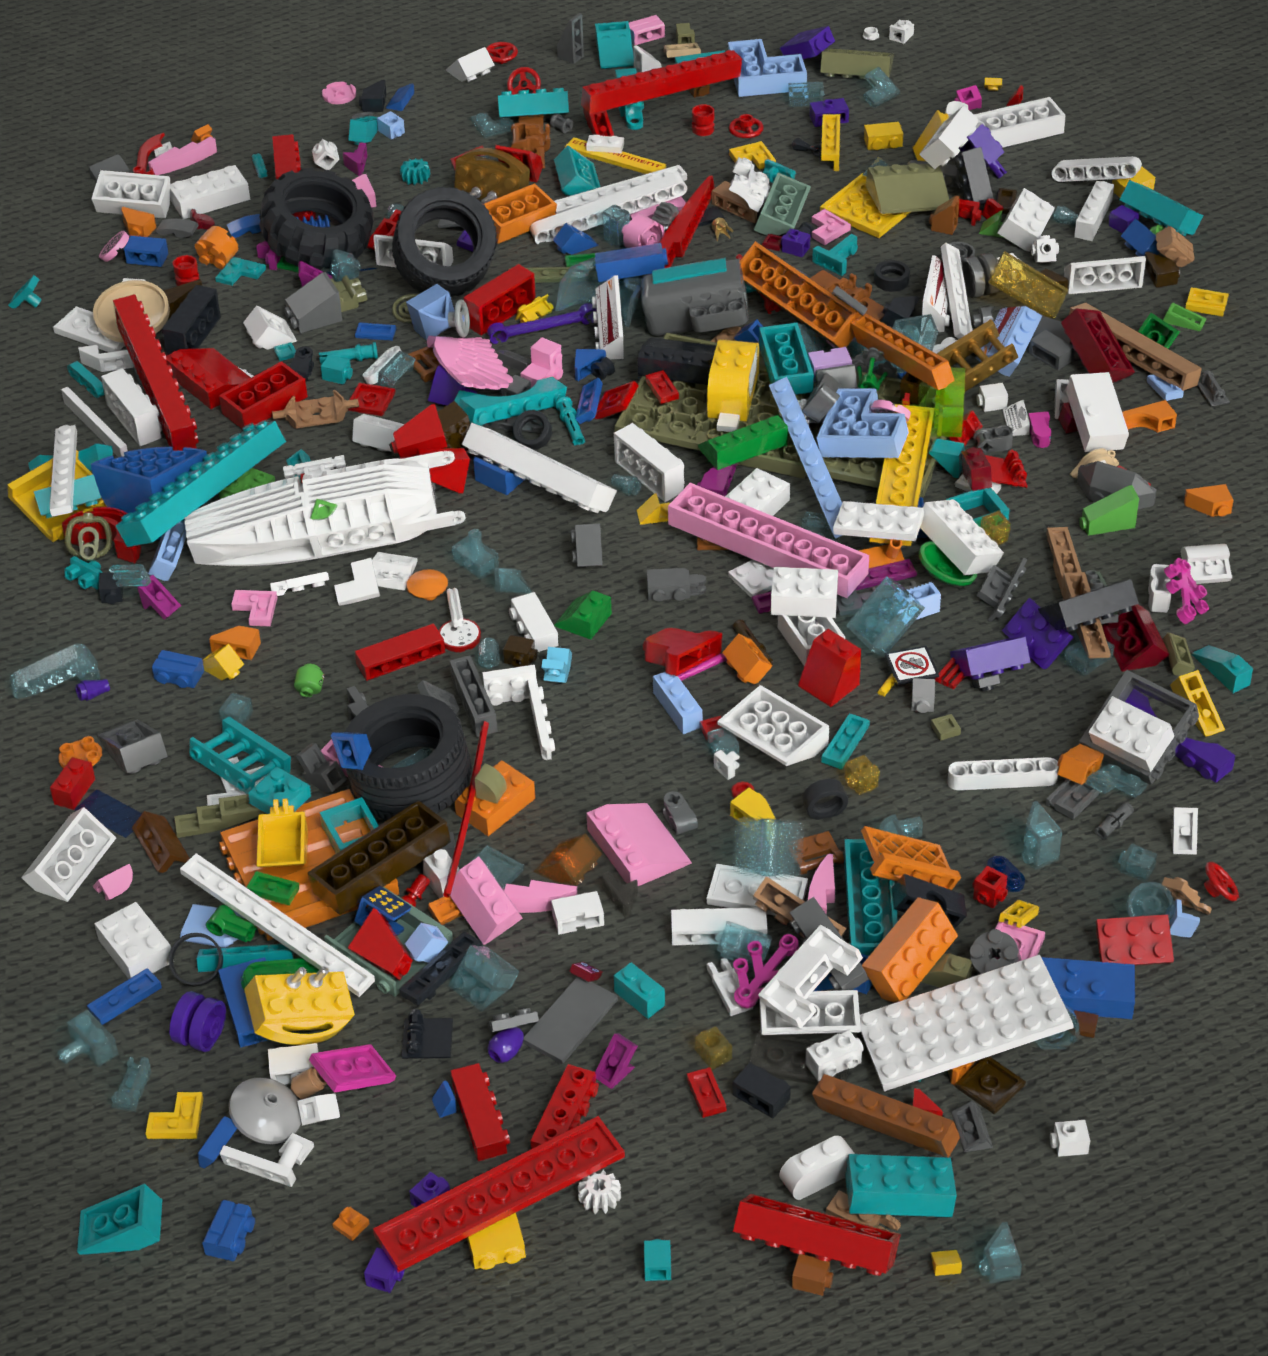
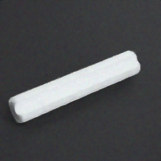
(455, 607)

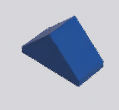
(584, 360)

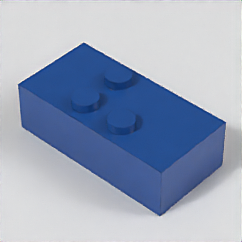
(1094, 986)

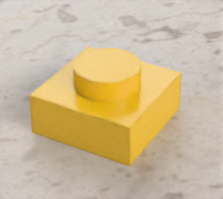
(993, 84)

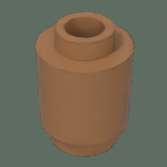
(307, 1083)

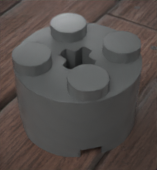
(993, 945)

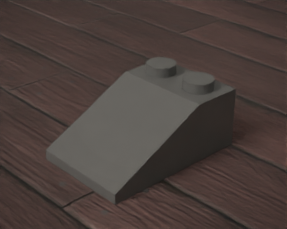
(134, 745)

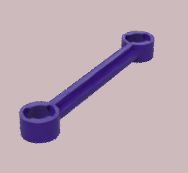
(540, 324)

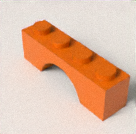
(1154, 416)

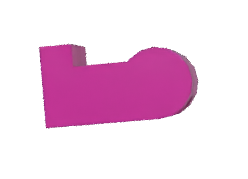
(1040, 429)

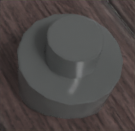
(984, 314)

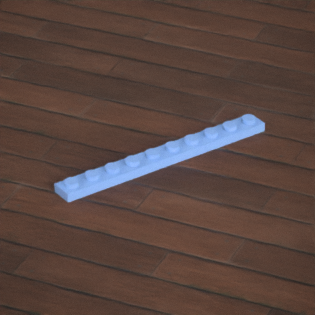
(807, 450)

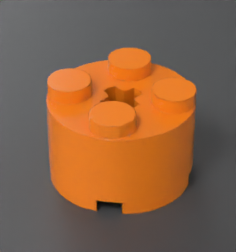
(216, 247)

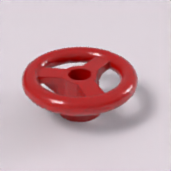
(501, 54)
(530, 86)
(745, 123)
(1219, 881)

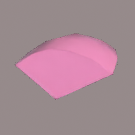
(115, 882)

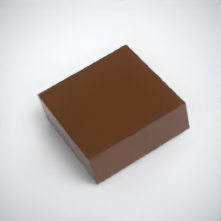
(1087, 1023)

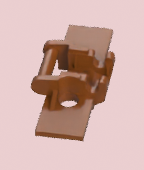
(533, 135)
(829, 283)

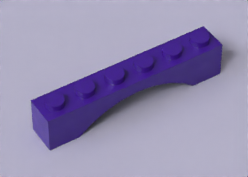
(1207, 758)

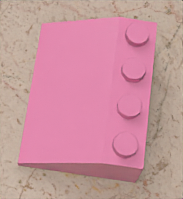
(635, 841)

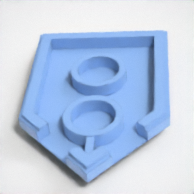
(196, 923)

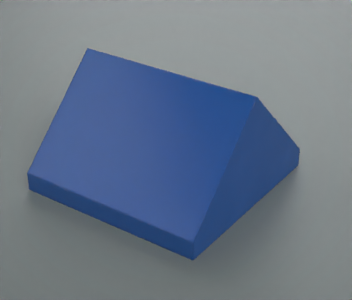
(495, 477)

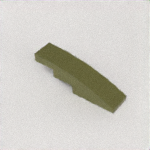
(216, 817)

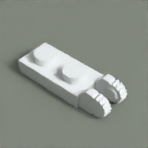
(726, 985)

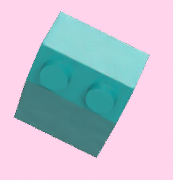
(121, 1222)

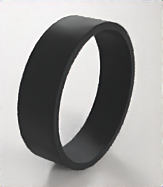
(176, 945)

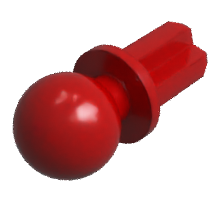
(416, 889)

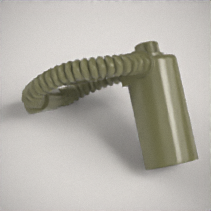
(88, 551)

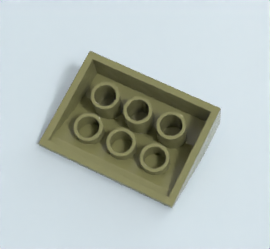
(854, 62)
(906, 187)

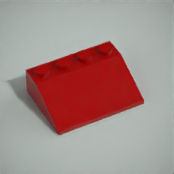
(205, 373)

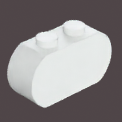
(816, 1167)

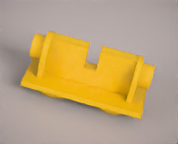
(539, 305)

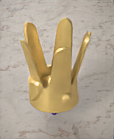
(719, 225)

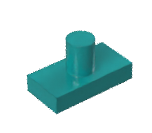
(26, 293)

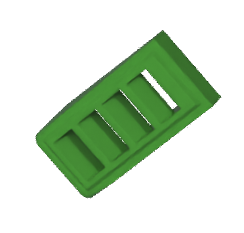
(1180, 317)

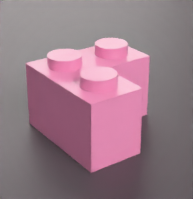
(546, 361)

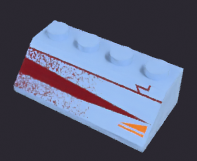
(1014, 326)

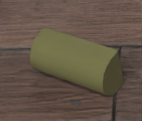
(1180, 656)

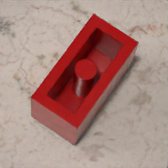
(72, 783)

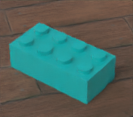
(533, 103)
(1160, 208)
(786, 356)
(900, 1185)

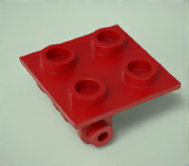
(1008, 470)

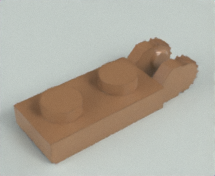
(839, 1208)

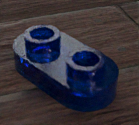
(1015, 878)

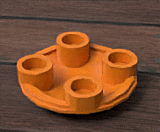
(427, 584)
(83, 749)

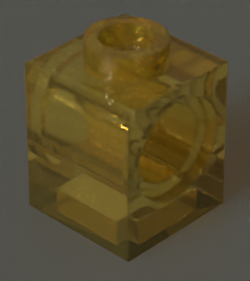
(713, 1047)

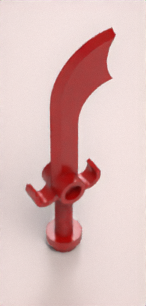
(144, 152)

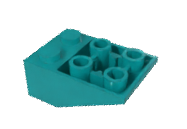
(614, 44)

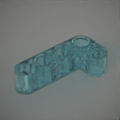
(54, 670)

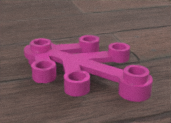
(1181, 569)
(762, 974)

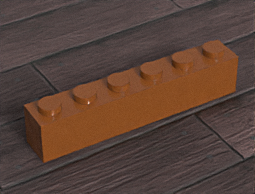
(886, 1115)

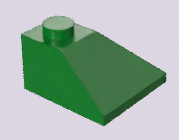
(1158, 331)

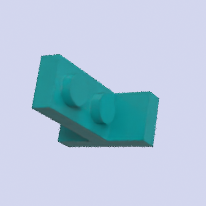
(835, 259)

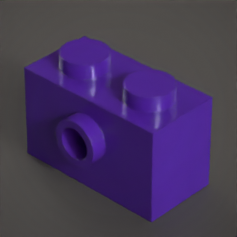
(829, 106)

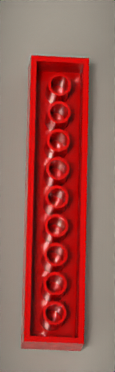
(155, 373)

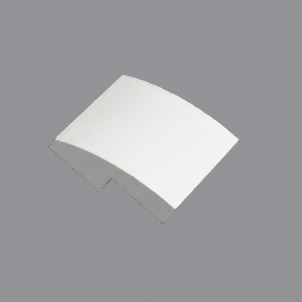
(393, 564)

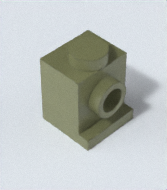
(684, 33)

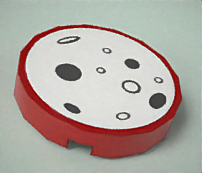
(460, 638)

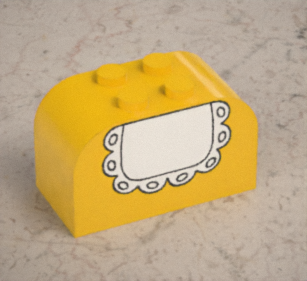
(732, 378)

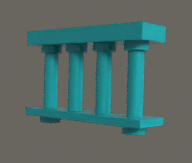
(245, 741)

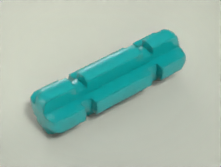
(259, 165)

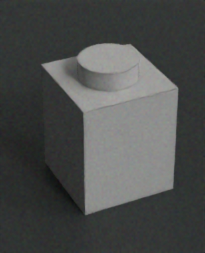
(923, 695)

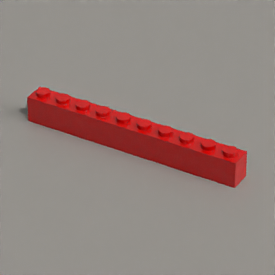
(661, 81)

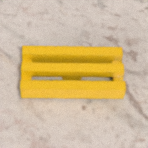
(1022, 916)

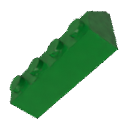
(745, 442)

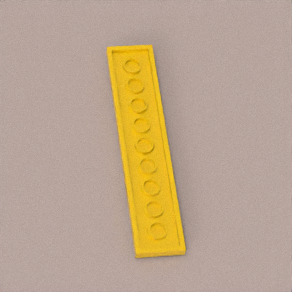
(903, 476)

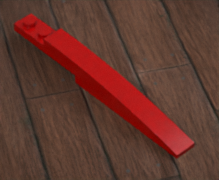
(686, 222)

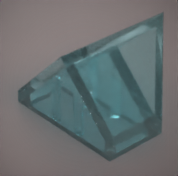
(510, 581)

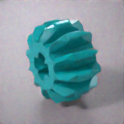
(415, 171)

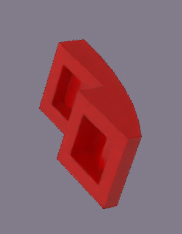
(969, 426)

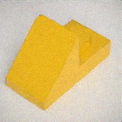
(652, 511)

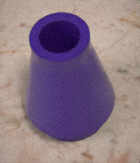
(90, 689)

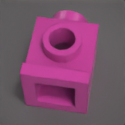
(970, 97)

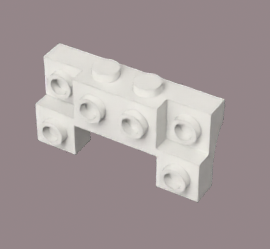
(750, 184)
(805, 971)

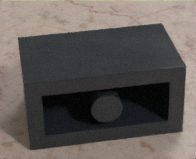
(761, 1090)

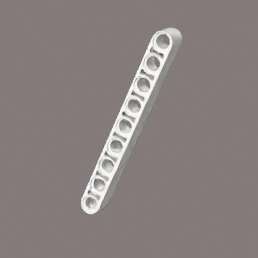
(591, 214)

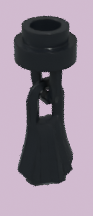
(800, 145)

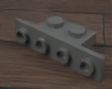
(998, 587)

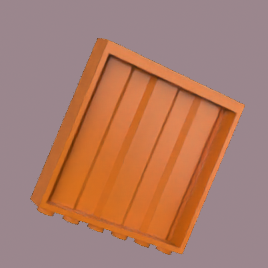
(306, 908)

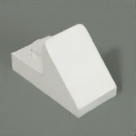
(1184, 830)

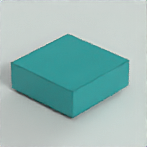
(284, 351)

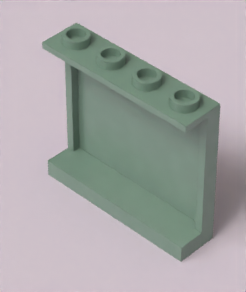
(384, 981)

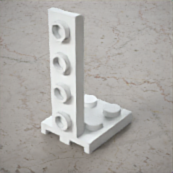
(515, 686)

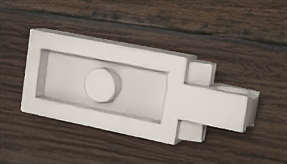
(298, 583)

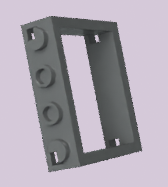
(1121, 691)

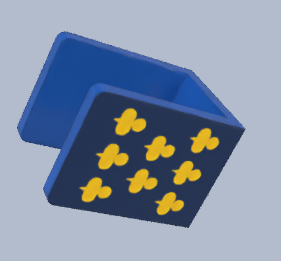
(386, 903)

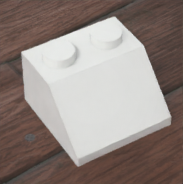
(471, 65)
(267, 329)

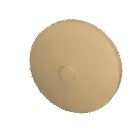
(153, 300)

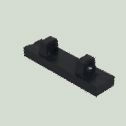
(438, 970)

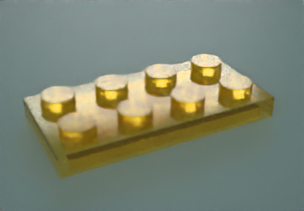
(1028, 285)

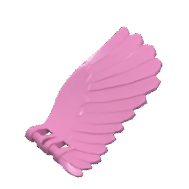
(470, 361)

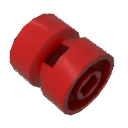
(703, 120)
(185, 269)

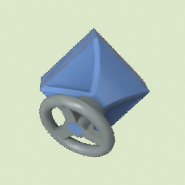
(434, 313)

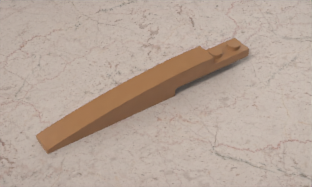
(1074, 583)

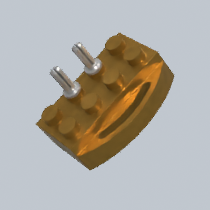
(490, 178)

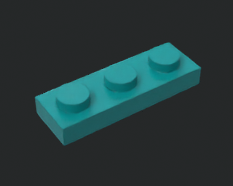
(845, 741)

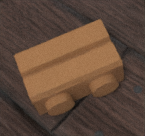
(1175, 246)

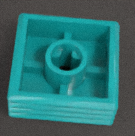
(279, 786)

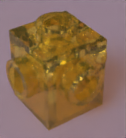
(996, 527)
(861, 774)

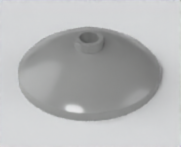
(259, 1117)

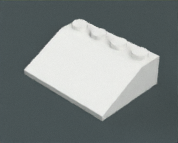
(776, 727)

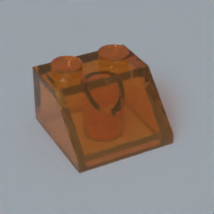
(570, 861)

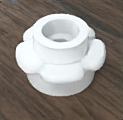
(870, 33)

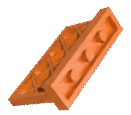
(893, 867)

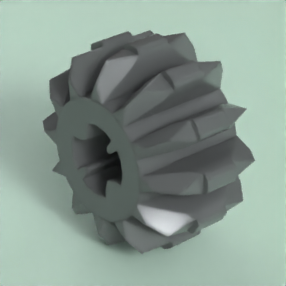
(665, 214)

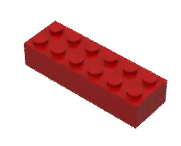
(817, 1234)

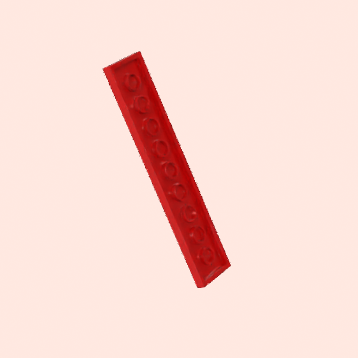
(498, 1193)

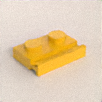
(1207, 301)

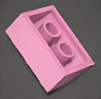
(483, 901)

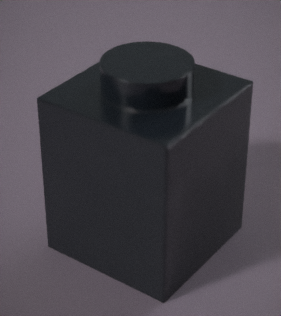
(108, 590)

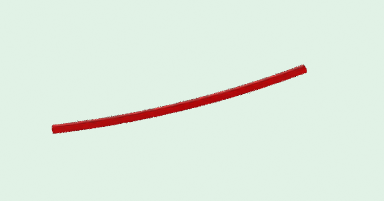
(467, 811)

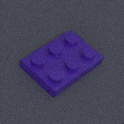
(1042, 639)

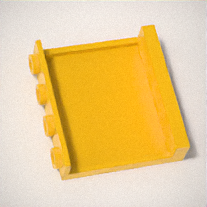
(22, 495)

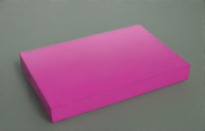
(352, 1068)

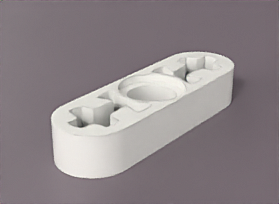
(371, 373)

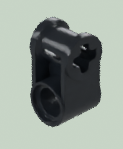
(302, 362)

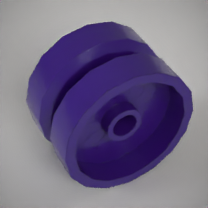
(197, 1021)

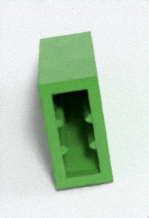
(1111, 513)

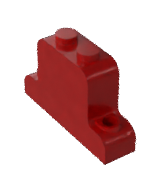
(681, 649)

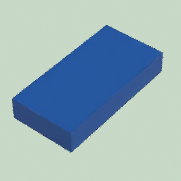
(375, 331)

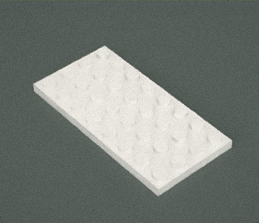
(963, 1022)

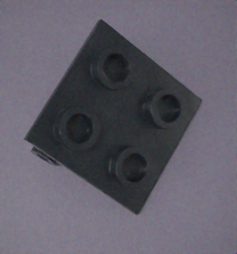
(426, 1037)

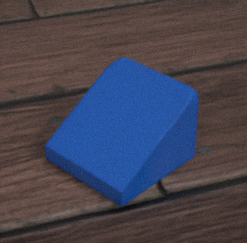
(444, 1100)

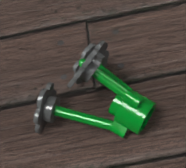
(862, 364)

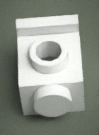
(904, 27)

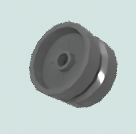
(978, 273)

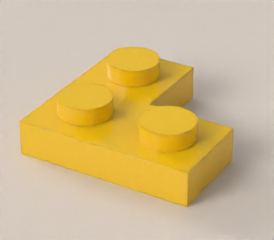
(754, 152)
(179, 1124)

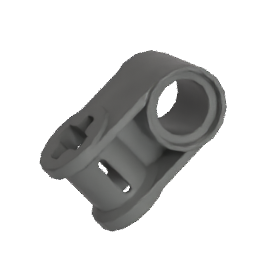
(995, 438)
(678, 813)

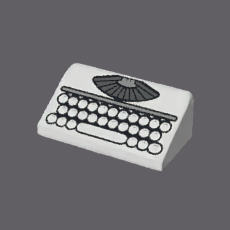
(1017, 418)

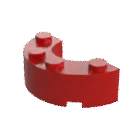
(113, 517)

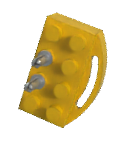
(299, 1003)

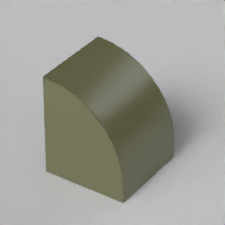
(490, 784)

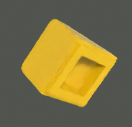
(946, 1262)

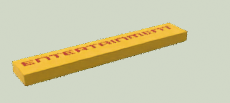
(622, 159)

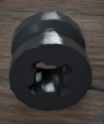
(602, 368)

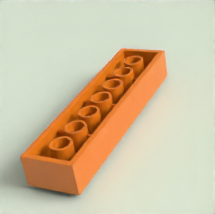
(799, 295)

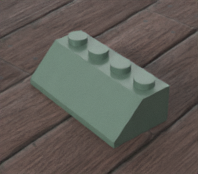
(782, 206)

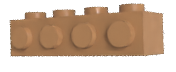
(781, 902)

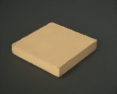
(677, 50)

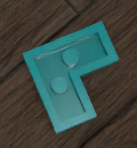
(239, 267)

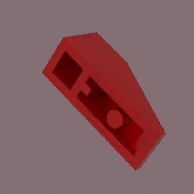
(599, 123)

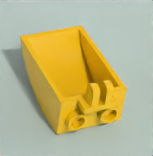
(282, 837)

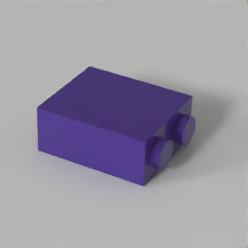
(809, 43)

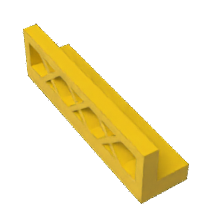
(831, 139)

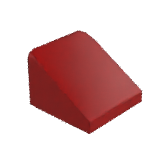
(1017, 97)

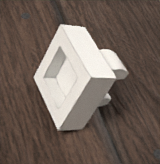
(726, 764)

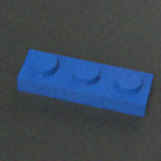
(589, 401)
(124, 996)

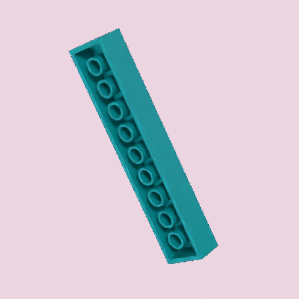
(200, 483)

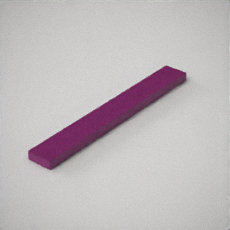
(895, 571)

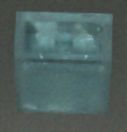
(483, 977)

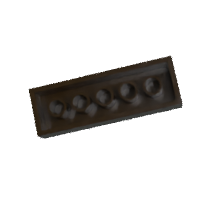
(379, 857)

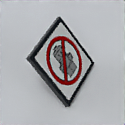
(911, 664)

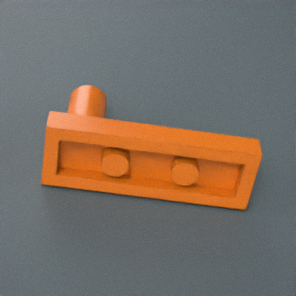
(884, 554)

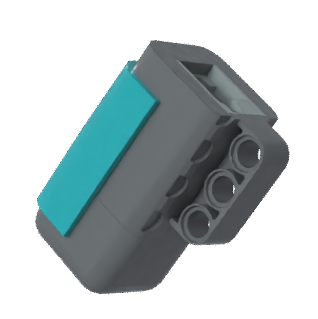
(695, 297)

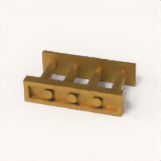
(972, 343)

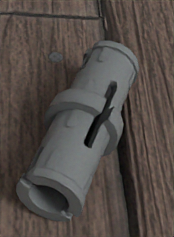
(1108, 825)

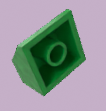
(586, 614)

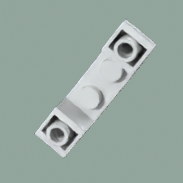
(105, 361)

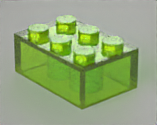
(950, 406)

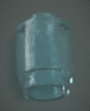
(488, 653)

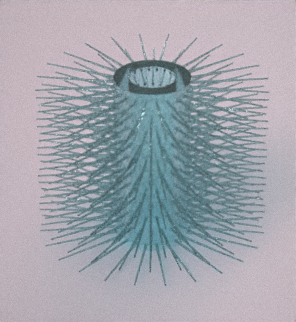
(770, 846)

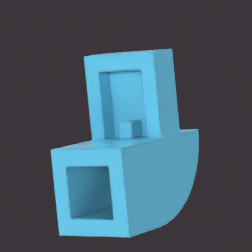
(557, 664)

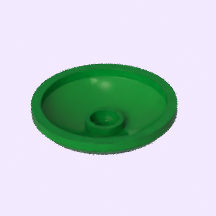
(942, 567)

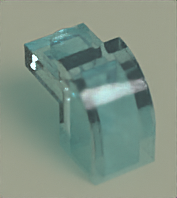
(908, 827)

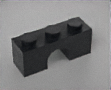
(909, 888)

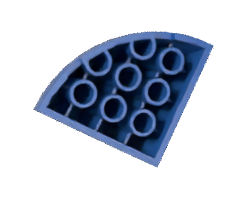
(141, 473)

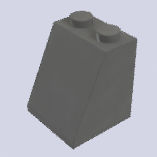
(314, 305)

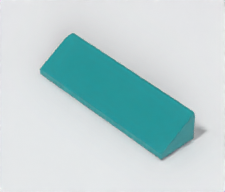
(230, 958)

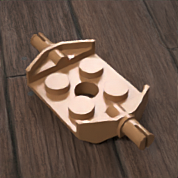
(330, 409)

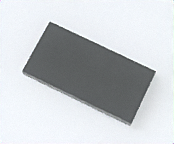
(842, 295)
(570, 1020)

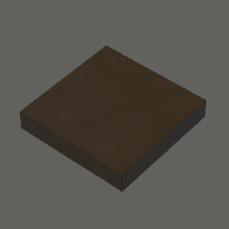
(990, 1084)

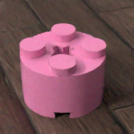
(642, 232)

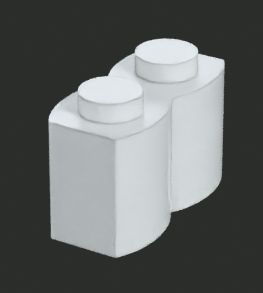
(1158, 594)

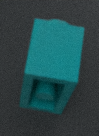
(639, 990)

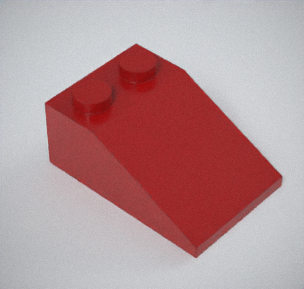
(528, 158)

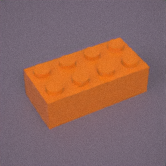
(519, 210)
(909, 950)

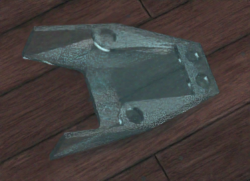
(580, 284)

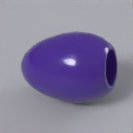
(505, 1044)

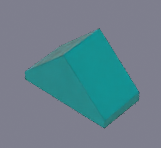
(948, 455)

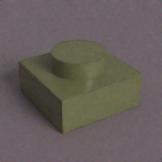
(945, 727)

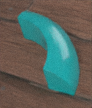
(85, 456)

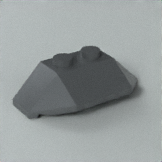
(1103, 479)

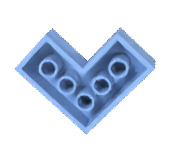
(765, 74)
(857, 432)

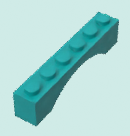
(491, 408)

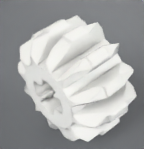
(599, 1191)

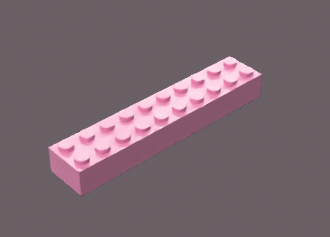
(764, 536)

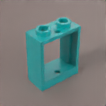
(982, 497)
(337, 815)

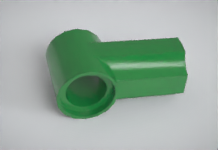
(227, 922)

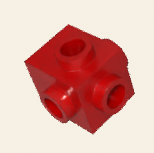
(990, 887)

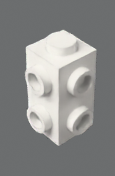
(834, 1055)

